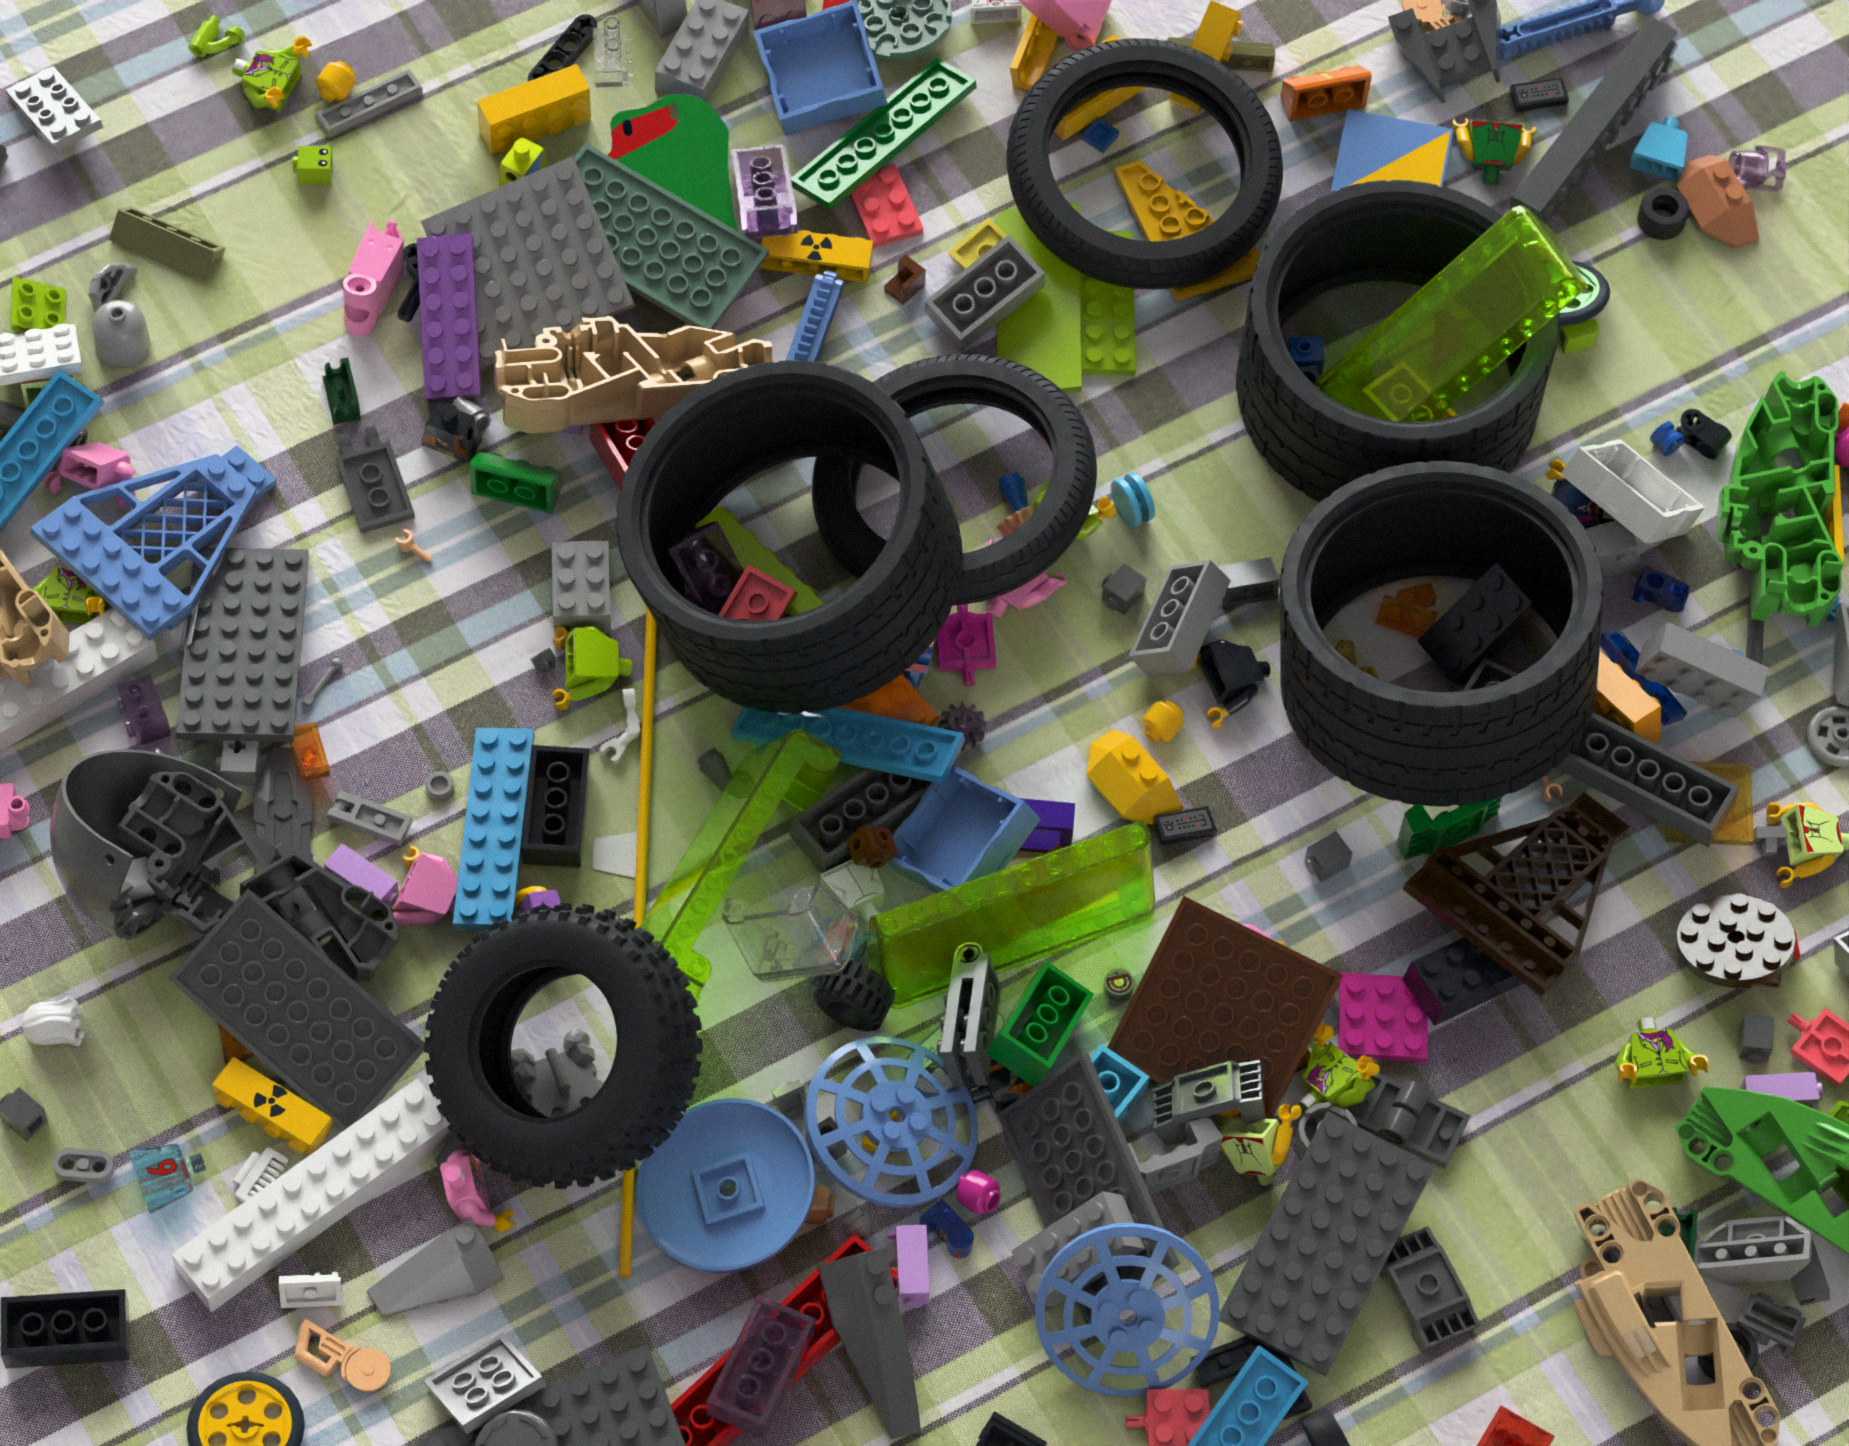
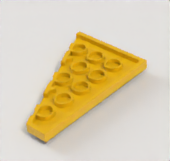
(1173, 215)

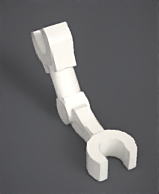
(631, 732)

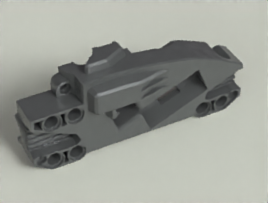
(213, 839)

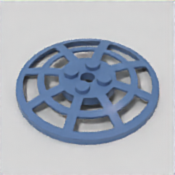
(882, 1130)
(1127, 1295)

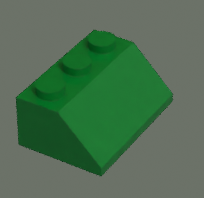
(515, 481)

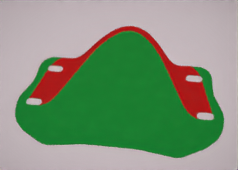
(679, 154)

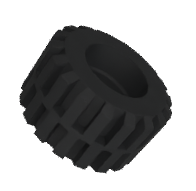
(855, 997)

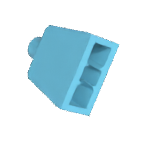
(1661, 150)

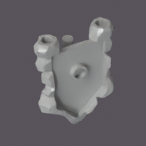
(560, 1080)

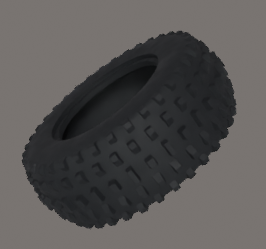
(476, 1027)

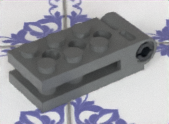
(969, 1016)

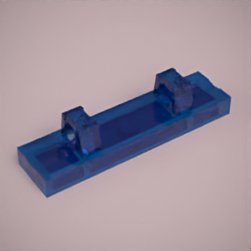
(1624, 653)

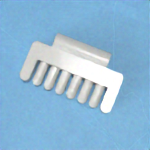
(254, 1169)

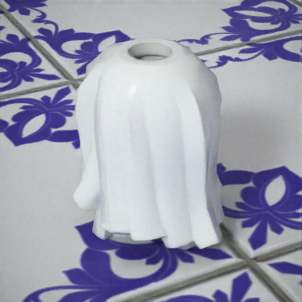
(53, 1022)

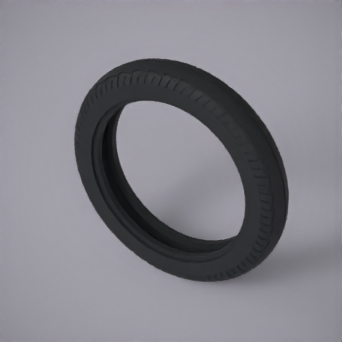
(1126, 260)
(991, 383)

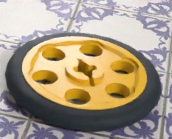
(225, 1392)

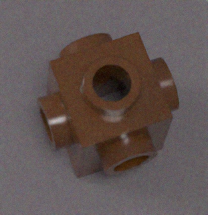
(872, 846)

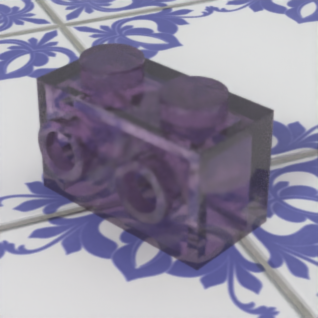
(143, 710)

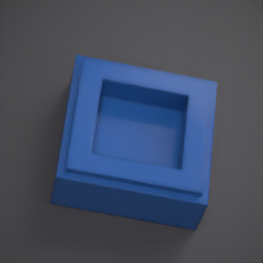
(1100, 135)

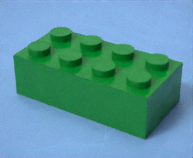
(1040, 1024)

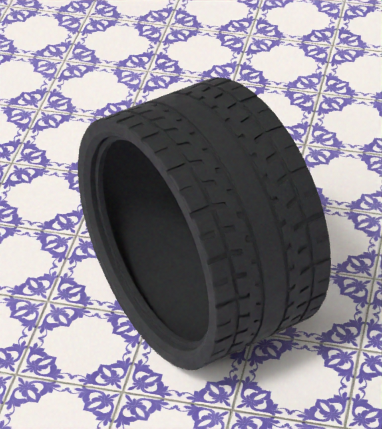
(1362, 235)
(738, 430)
(1439, 523)

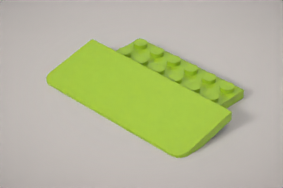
(1070, 323)

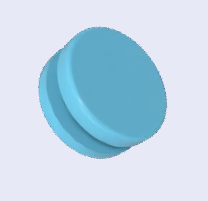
(1132, 499)

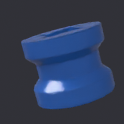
(1667, 438)

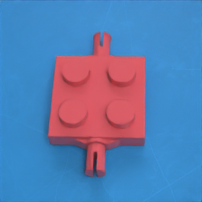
(1823, 1045)
(1171, 1415)

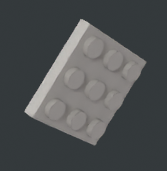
(484, 1383)

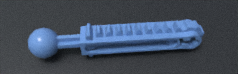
(1568, 24)
(816, 317)

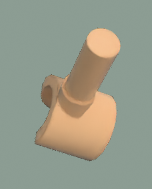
(409, 545)
(1548, 786)

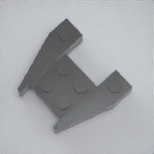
(1454, 50)

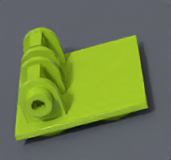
(36, 305)

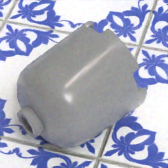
(121, 334)

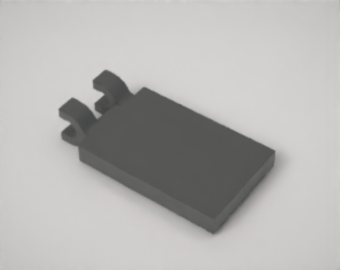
(373, 482)

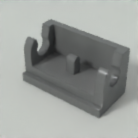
(1250, 582)
(1810, 1282)

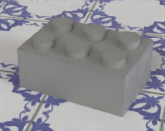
(581, 585)

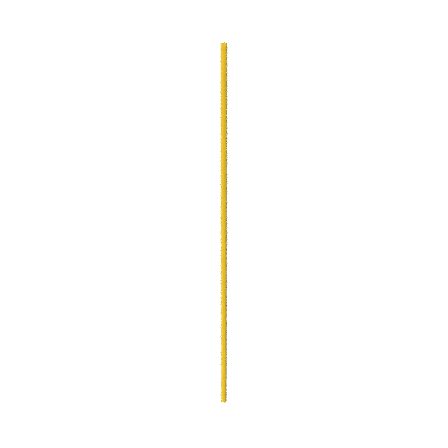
(640, 892)

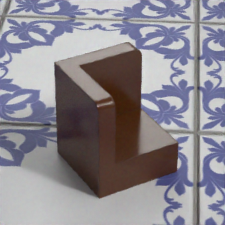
(907, 281)

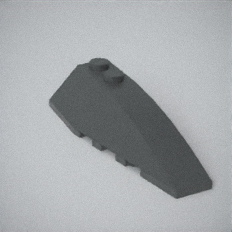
(872, 1330)

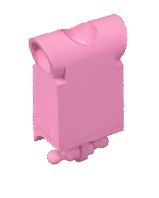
(1073, 19)
(372, 278)

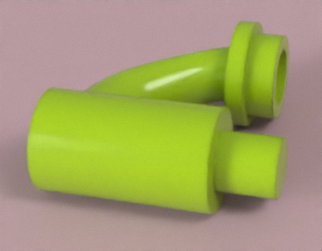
(204, 43)

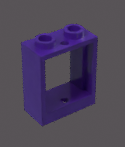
(1054, 827)

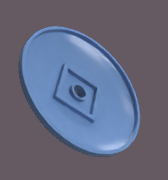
(719, 1146)

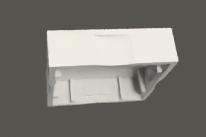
(1632, 491)

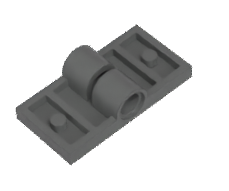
(1411, 1119)

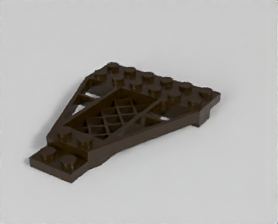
(1504, 926)

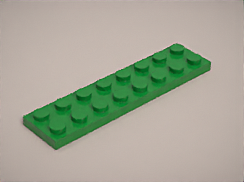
(883, 133)

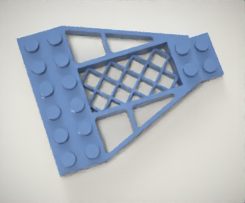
(118, 570)

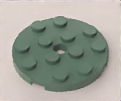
(919, 32)

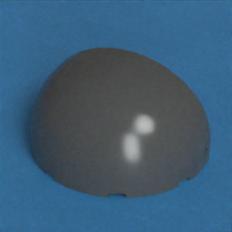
(86, 833)

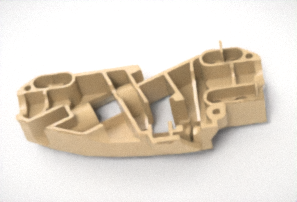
(611, 372)
(1656, 1356)

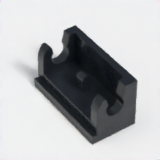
(1004, 1432)

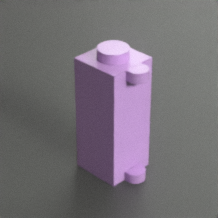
(359, 871)
(1793, 1086)
(911, 1264)

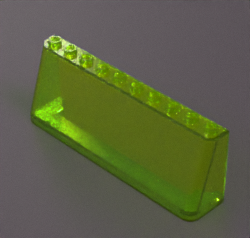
(1459, 324)
(1017, 912)

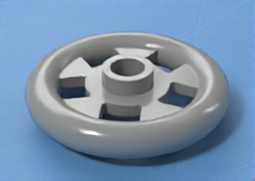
(1819, 744)

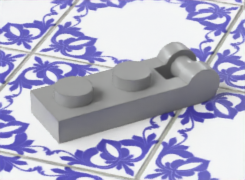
(370, 818)

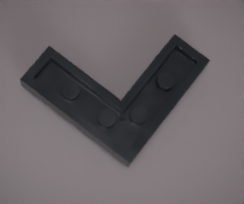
(1229, 1359)

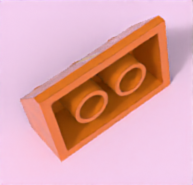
(1325, 92)

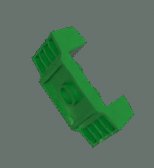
(1424, 836)

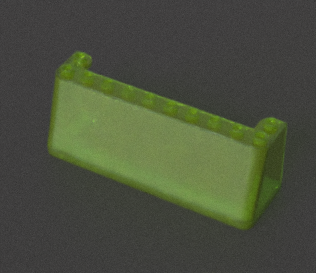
(786, 769)

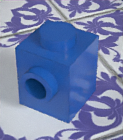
(1307, 352)

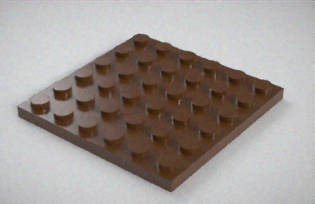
(1221, 998)

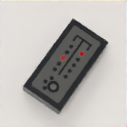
(1539, 94)
(1184, 825)

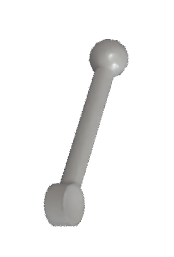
(308, 699)

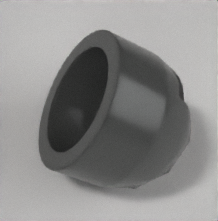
(544, 660)

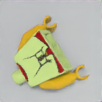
(1811, 838)
(1260, 1145)

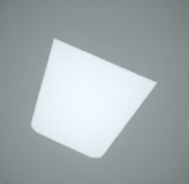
(191, 628)
(616, 854)

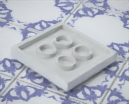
(39, 354)

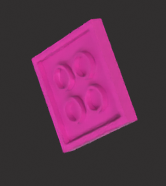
(1381, 1019)

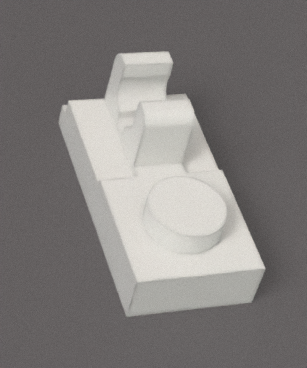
(310, 1290)

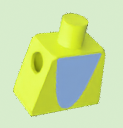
(521, 161)

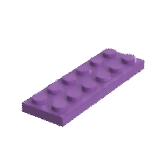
(449, 317)

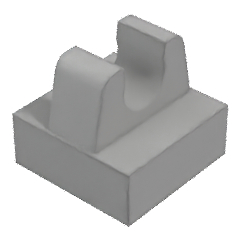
(1768, 838)
(790, 1098)

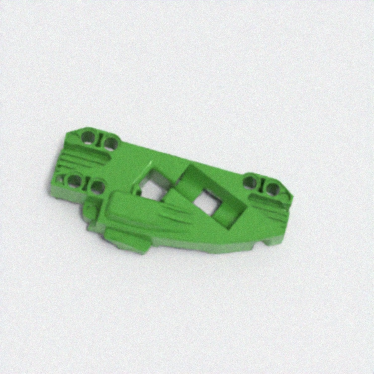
(1796, 561)
(1811, 1136)

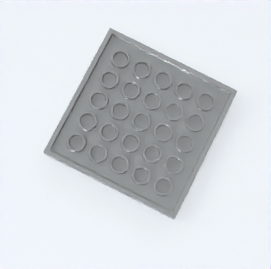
(536, 258)

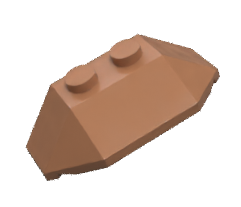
(1718, 201)

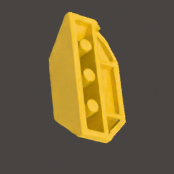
(1130, 778)

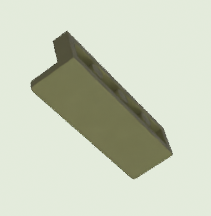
(1244, 56)
(165, 242)

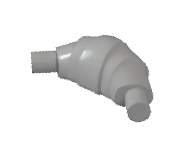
(108, 282)

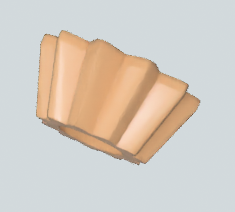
(1014, 521)

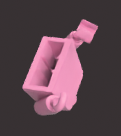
(1026, 595)

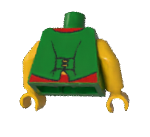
(1493, 145)

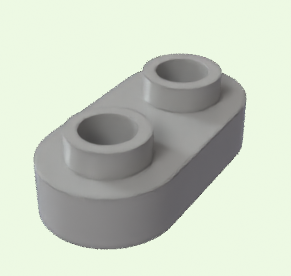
(84, 1164)

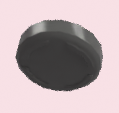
(517, 1429)

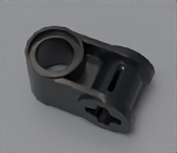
(1703, 435)

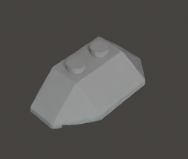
(1754, 1250)

